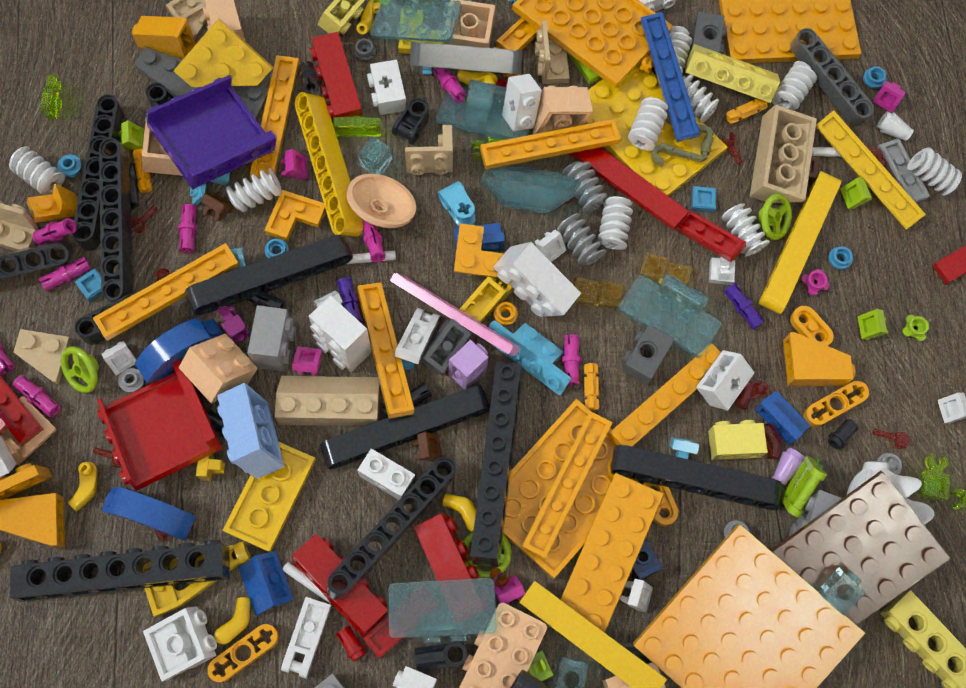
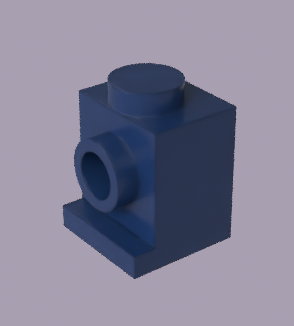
(646, 568)

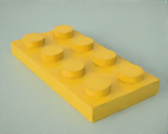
(269, 500)

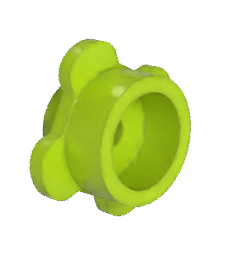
(922, 325)

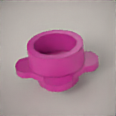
(820, 277)

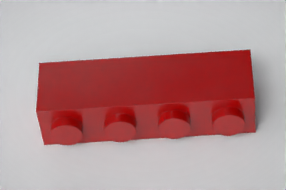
(336, 76)
(445, 549)
(360, 607)

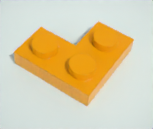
(290, 209)
(469, 257)

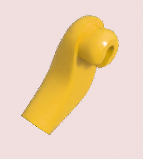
(367, 18)
(483, 76)
(87, 487)
(463, 506)
(237, 624)

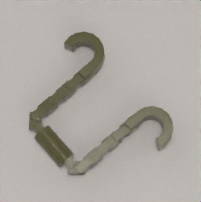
(705, 149)

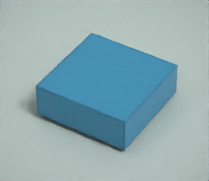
(703, 199)
(90, 285)

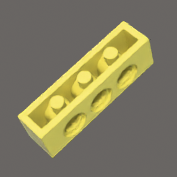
(732, 73)
(927, 626)

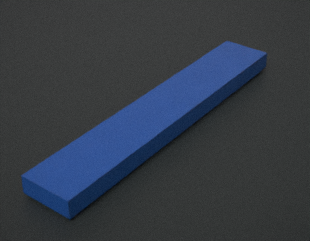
(670, 77)

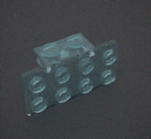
(416, 20)
(454, 114)
(673, 310)
(442, 609)

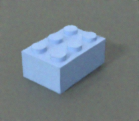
(249, 431)

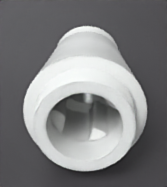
(894, 126)

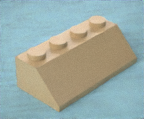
(783, 155)
(327, 401)

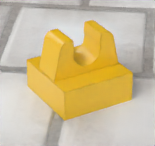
(209, 466)

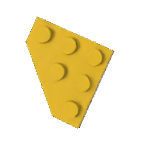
(220, 55)

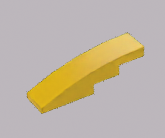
(486, 298)

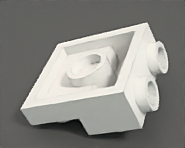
(180, 642)

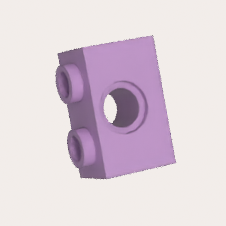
(468, 364)

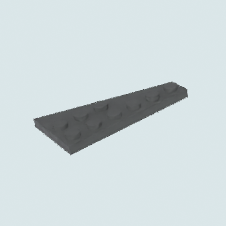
(160, 69)

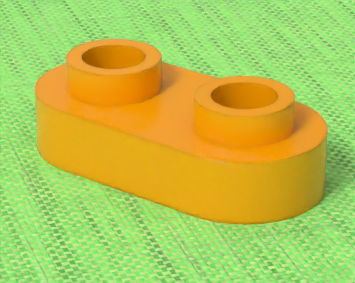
(813, 326)
(666, 504)

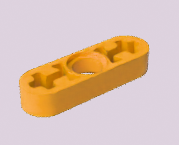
(841, 395)
(222, 658)

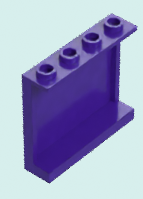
(209, 132)

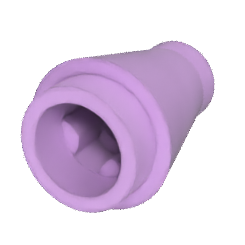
(788, 465)

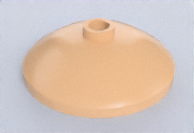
(381, 201)

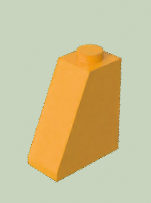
(165, 35)
(815, 363)
(35, 519)

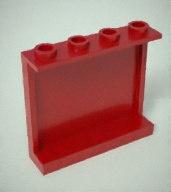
(158, 429)

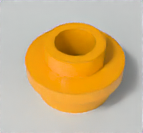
(505, 307)

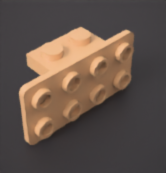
(505, 651)

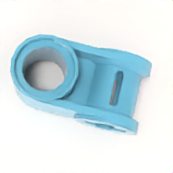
(457, 203)

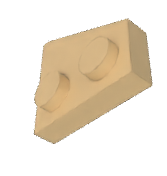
(191, 10)
(42, 352)

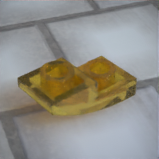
(656, 268)
(599, 294)

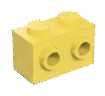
(339, 14)
(737, 440)

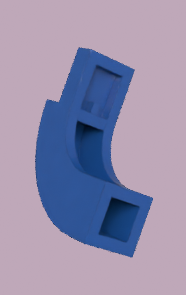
(172, 346)
(148, 512)

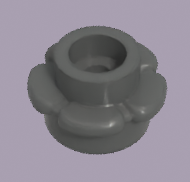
(364, 44)

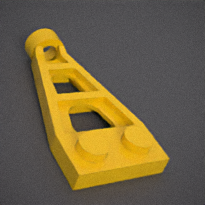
(168, 598)

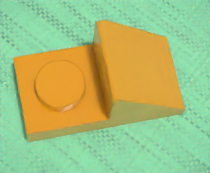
(58, 205)

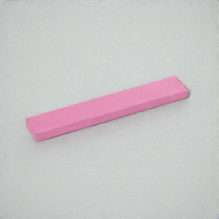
(456, 314)

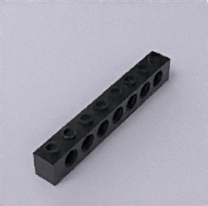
(497, 465)
(25, 577)

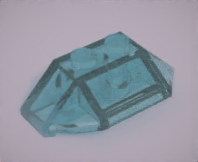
(529, 187)

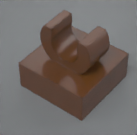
(216, 203)
(428, 447)

